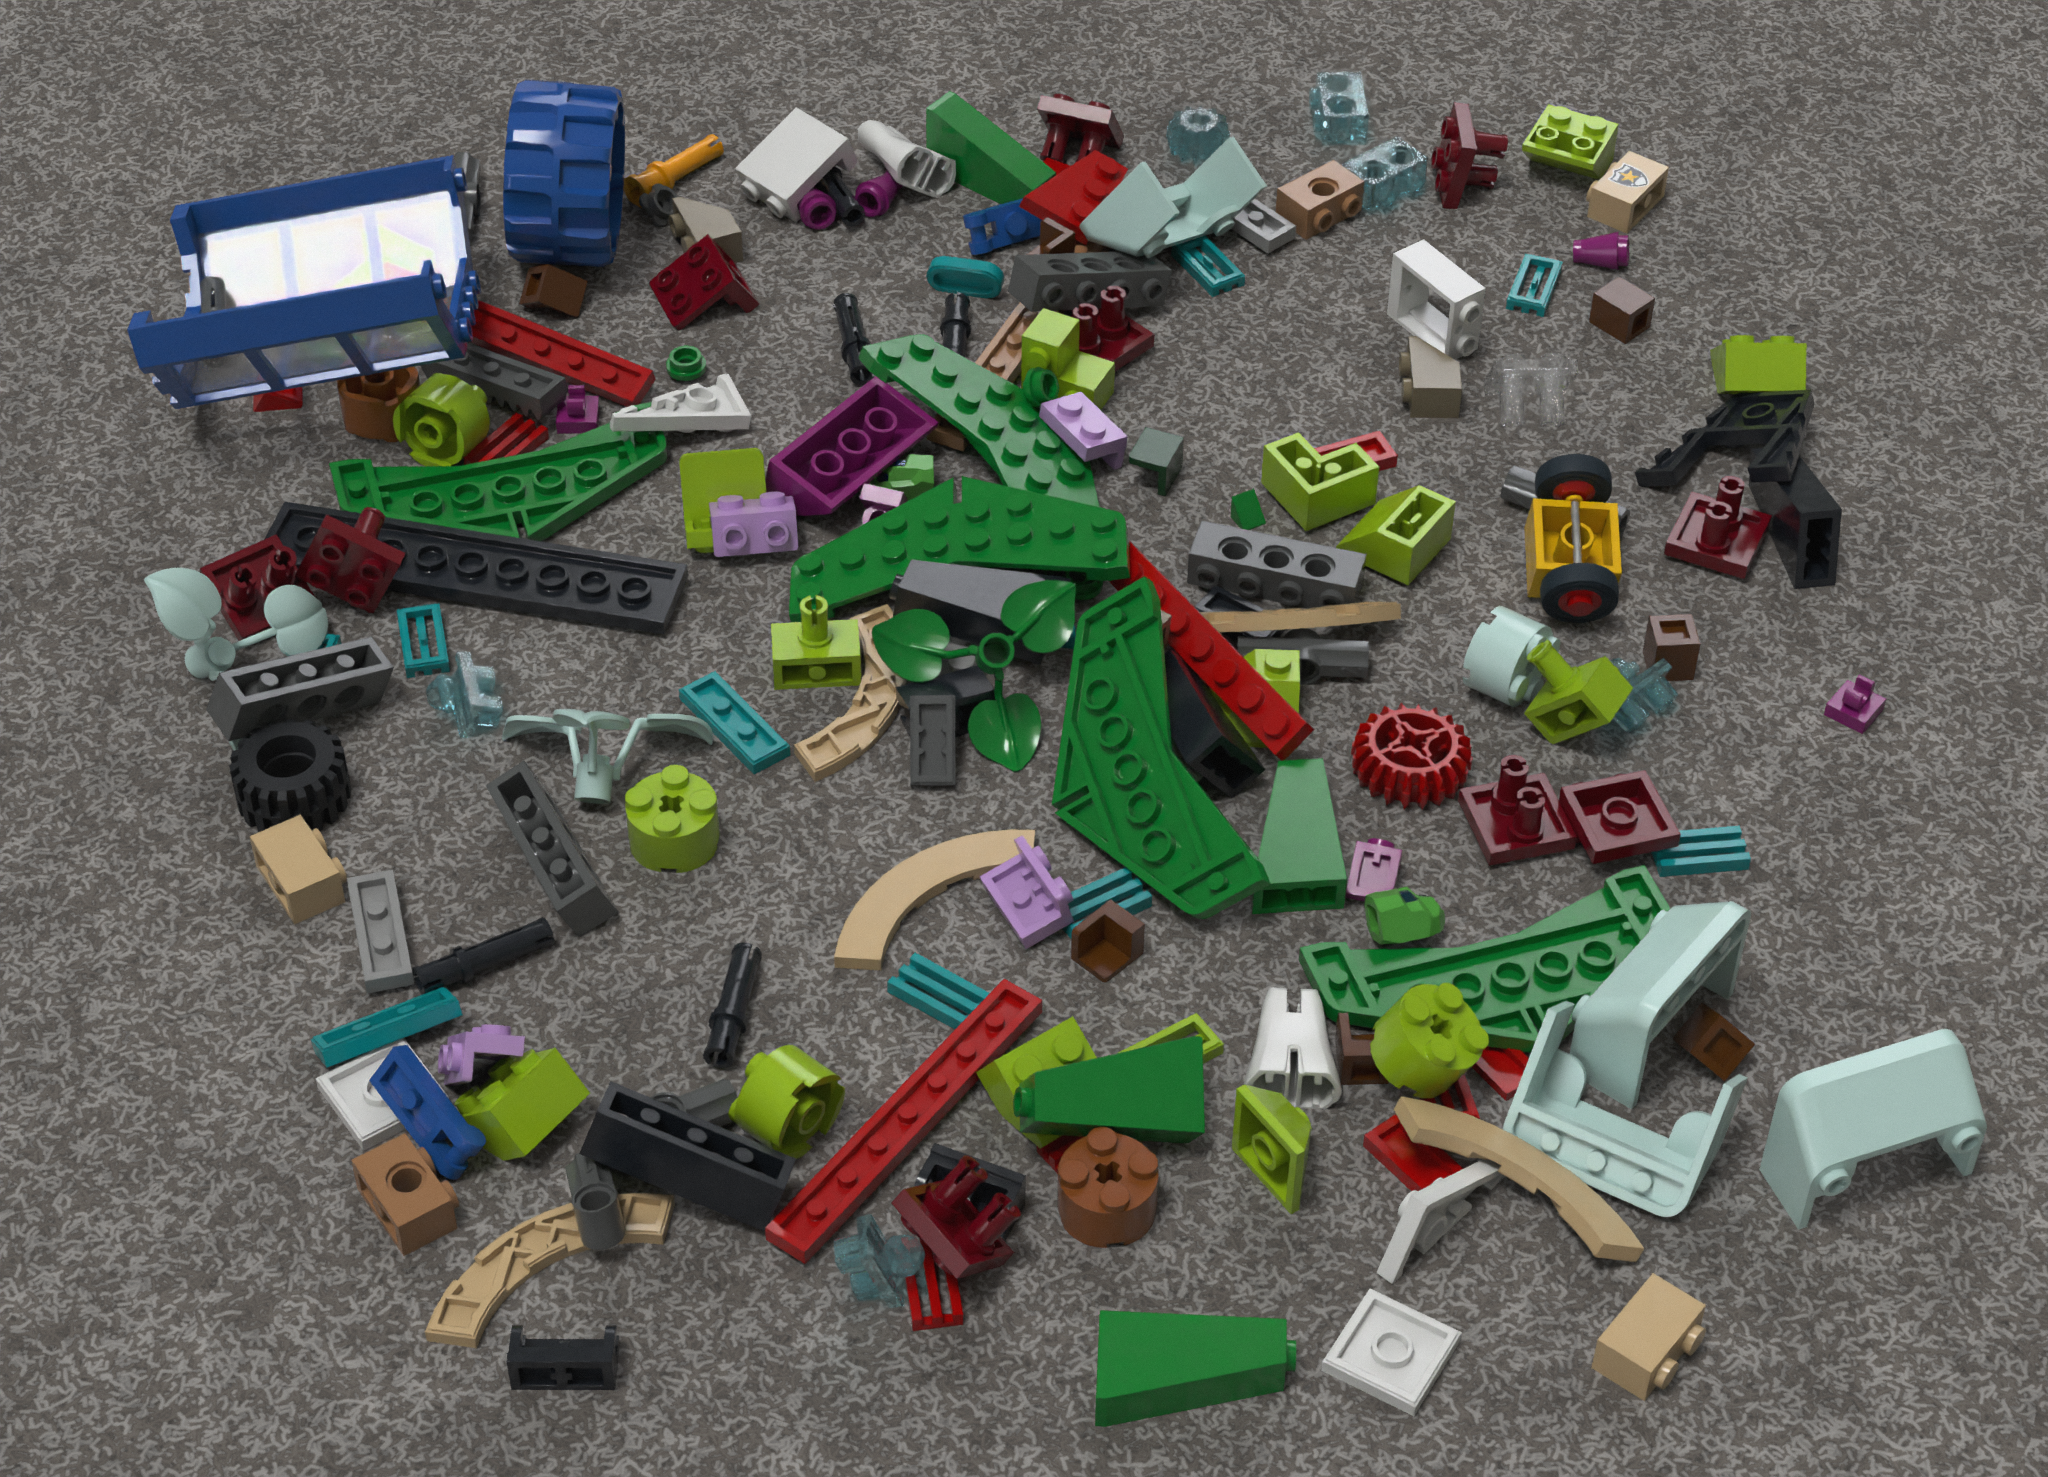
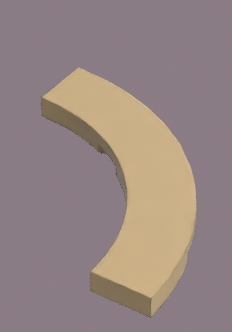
(1304, 618)
(868, 717)
(911, 885)
(1526, 1165)
(523, 1253)

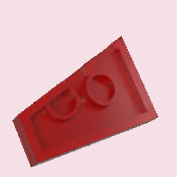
(1075, 192)

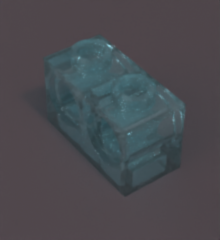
(1339, 108)
(1389, 173)

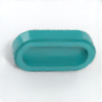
(965, 276)

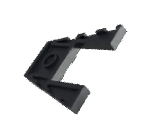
(1763, 418)

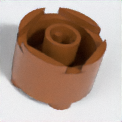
(371, 400)
(1107, 1188)

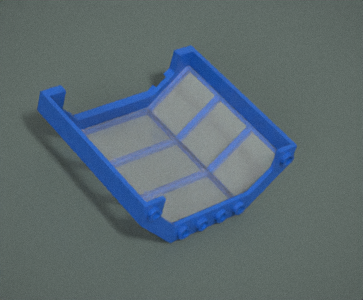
(317, 284)

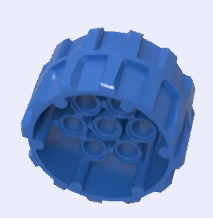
(564, 173)

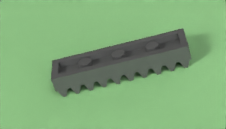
(506, 380)

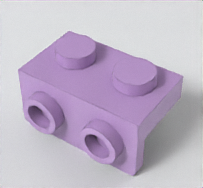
(1085, 428)
(753, 524)
(1029, 895)
(484, 1042)

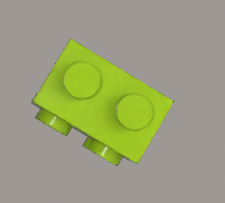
(711, 476)

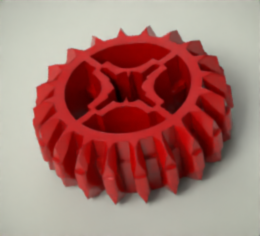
(1408, 764)

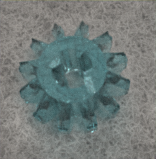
(1196, 133)

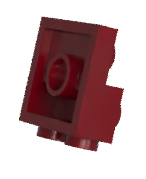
(1619, 816)

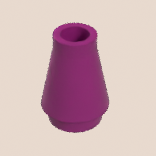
(877, 194)
(817, 209)
(1604, 250)

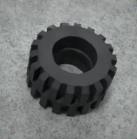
(290, 773)

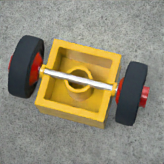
(1573, 540)

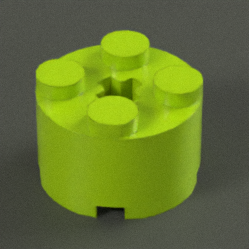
(442, 420)
(672, 820)
(1428, 1040)
(787, 1100)

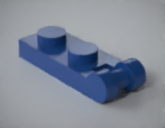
(1008, 226)
(426, 1112)

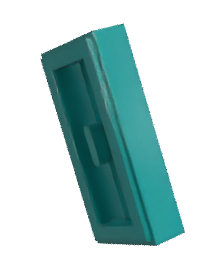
(1202, 267)
(1528, 302)
(427, 663)
(1700, 844)
(1113, 887)
(941, 984)

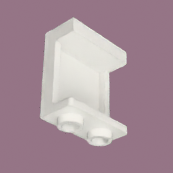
(793, 162)

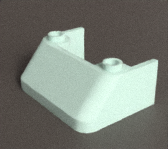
(1147, 218)
(1630, 1008)
(1867, 1109)
(1604, 1148)

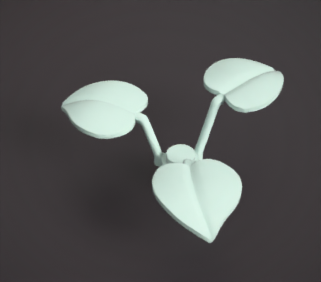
(190, 599)
(594, 773)

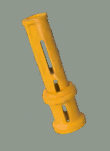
(672, 169)

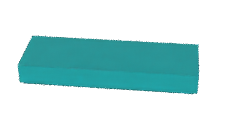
(734, 722)
(386, 1026)

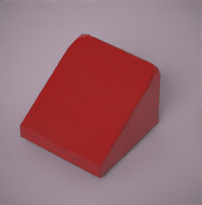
(278, 400)

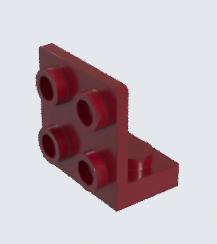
(700, 280)

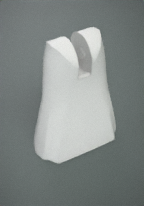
(908, 162)
(1294, 1051)

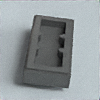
(932, 740)

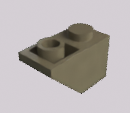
(695, 220)
(1431, 381)

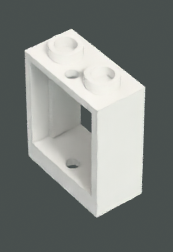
(1424, 268)

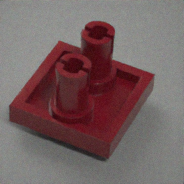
(1068, 119)
(1456, 155)
(1109, 331)
(1719, 530)
(351, 560)
(248, 578)
(1516, 815)
(952, 1227)

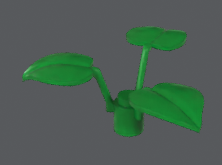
(999, 729)

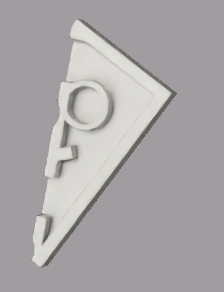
(688, 410)
(1433, 1212)

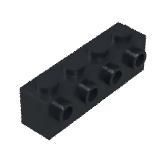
(685, 1161)

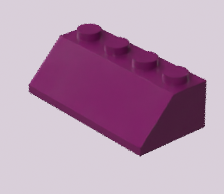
(848, 448)

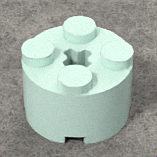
(1500, 657)

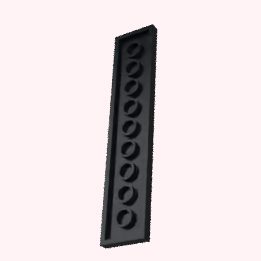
(511, 571)

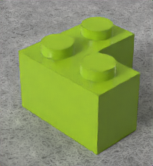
(1054, 346)
(1317, 486)

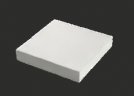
(358, 1101)
(1391, 1352)

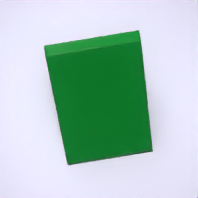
(1247, 510)

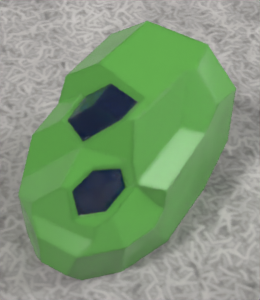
(911, 475)
(1402, 916)

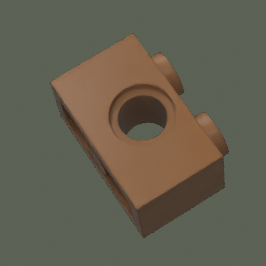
(1320, 198)
(406, 1193)

